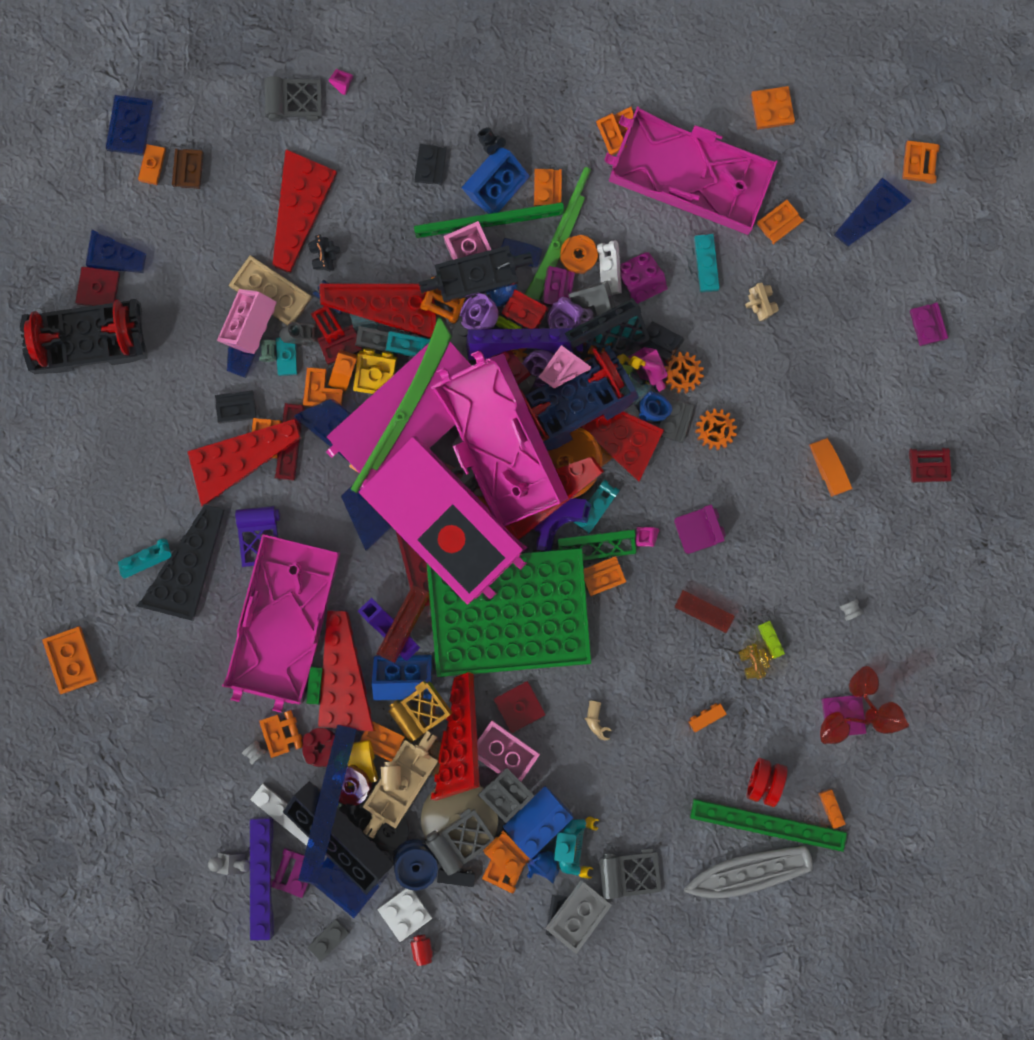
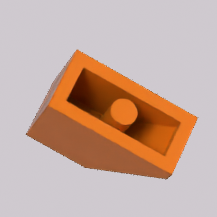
(342, 370)

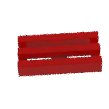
(333, 334)

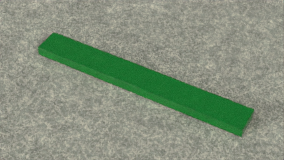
(490, 219)
(768, 825)

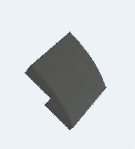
(506, 795)

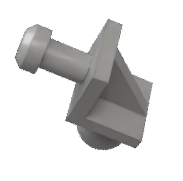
(229, 864)

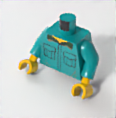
(570, 846)

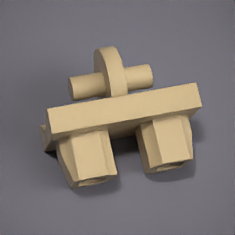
(760, 303)

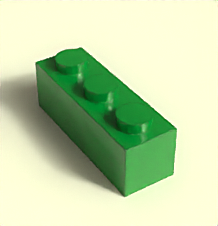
(314, 686)

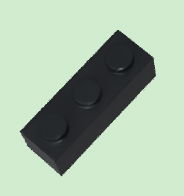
(458, 878)

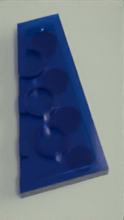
(875, 209)

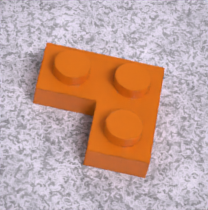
(315, 388)

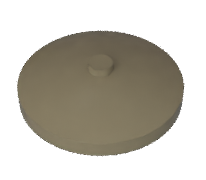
(444, 812)

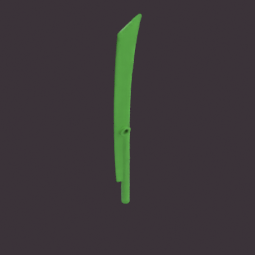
(562, 233)
(428, 366)

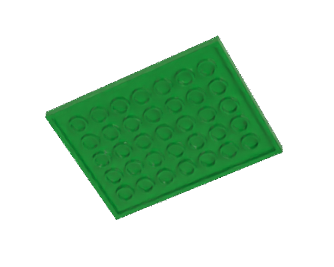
(528, 624)

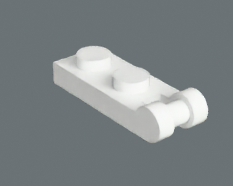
(610, 265)

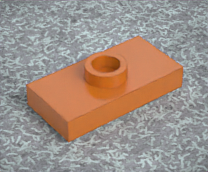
(152, 164)

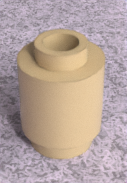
(391, 776)

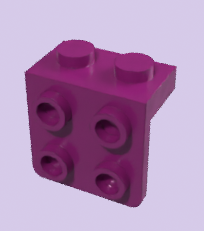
(643, 277)
(699, 529)

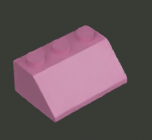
(247, 321)

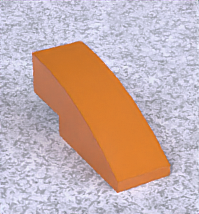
(830, 467)

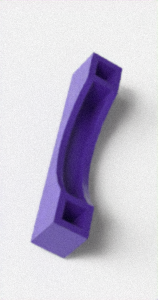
(496, 341)
(260, 878)

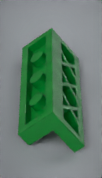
(601, 538)

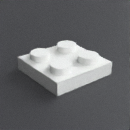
(404, 914)

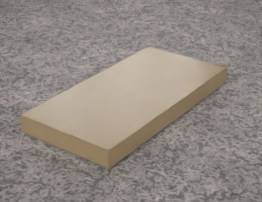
(260, 278)

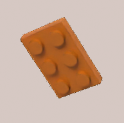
(70, 660)

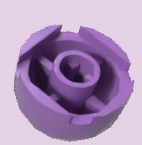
(479, 313)
(535, 364)

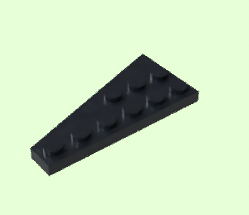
(184, 573)

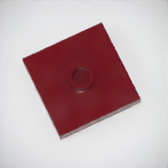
(97, 286)
(519, 707)

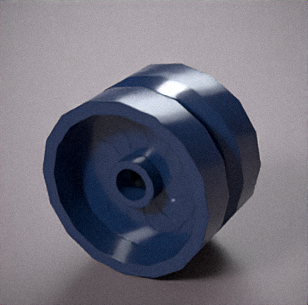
(414, 865)

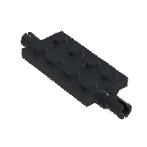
(476, 274)

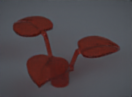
(885, 720)

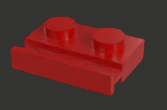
(524, 310)

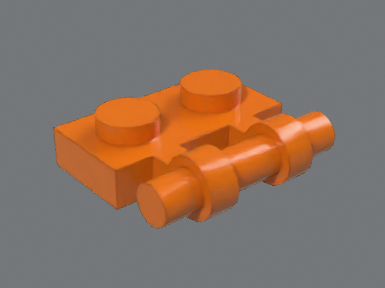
(275, 735)

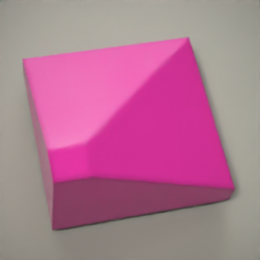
(341, 81)
(646, 536)

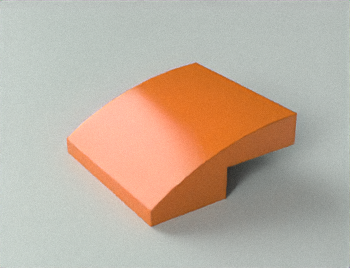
(612, 131)

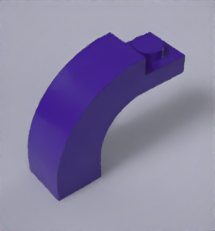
(572, 511)
(382, 621)

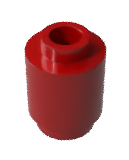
(421, 950)

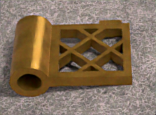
(410, 718)

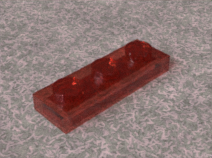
(704, 611)

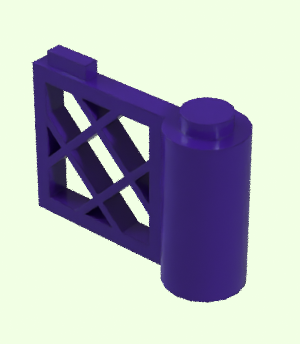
(254, 520)

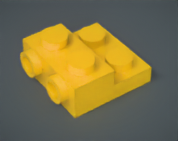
(373, 370)

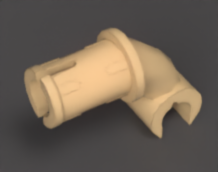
(592, 720)

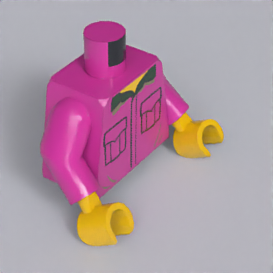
(648, 366)

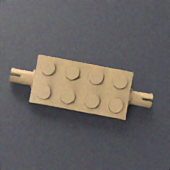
(415, 769)

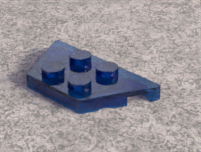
(323, 419)

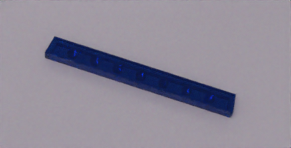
(327, 805)

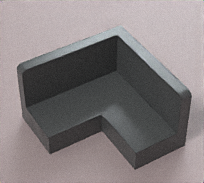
(596, 295)

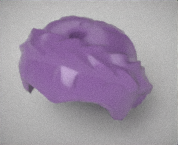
(564, 313)

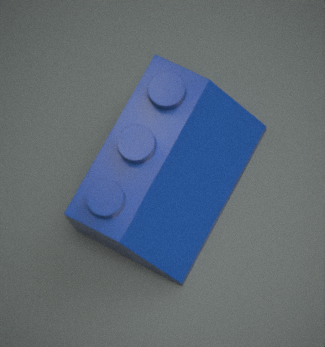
(496, 181)
(399, 679)
(538, 822)

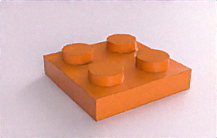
(772, 107)

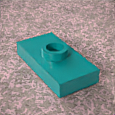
(286, 358)

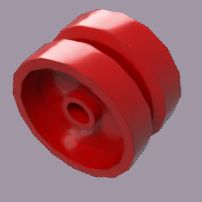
(767, 782)

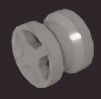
(851, 609)
(254, 752)

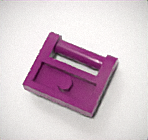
(293, 885)

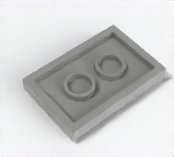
(578, 917)

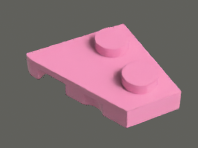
(563, 368)

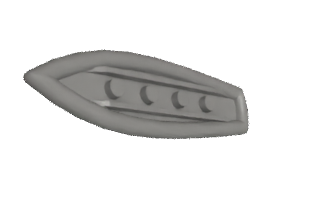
(751, 873)

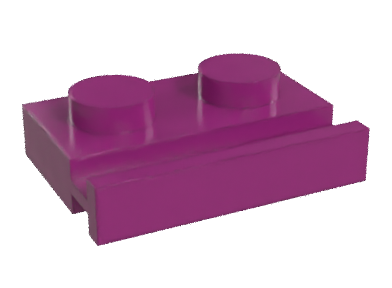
(557, 285)
(928, 324)

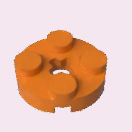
(589, 252)

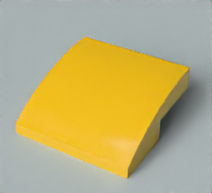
(363, 757)

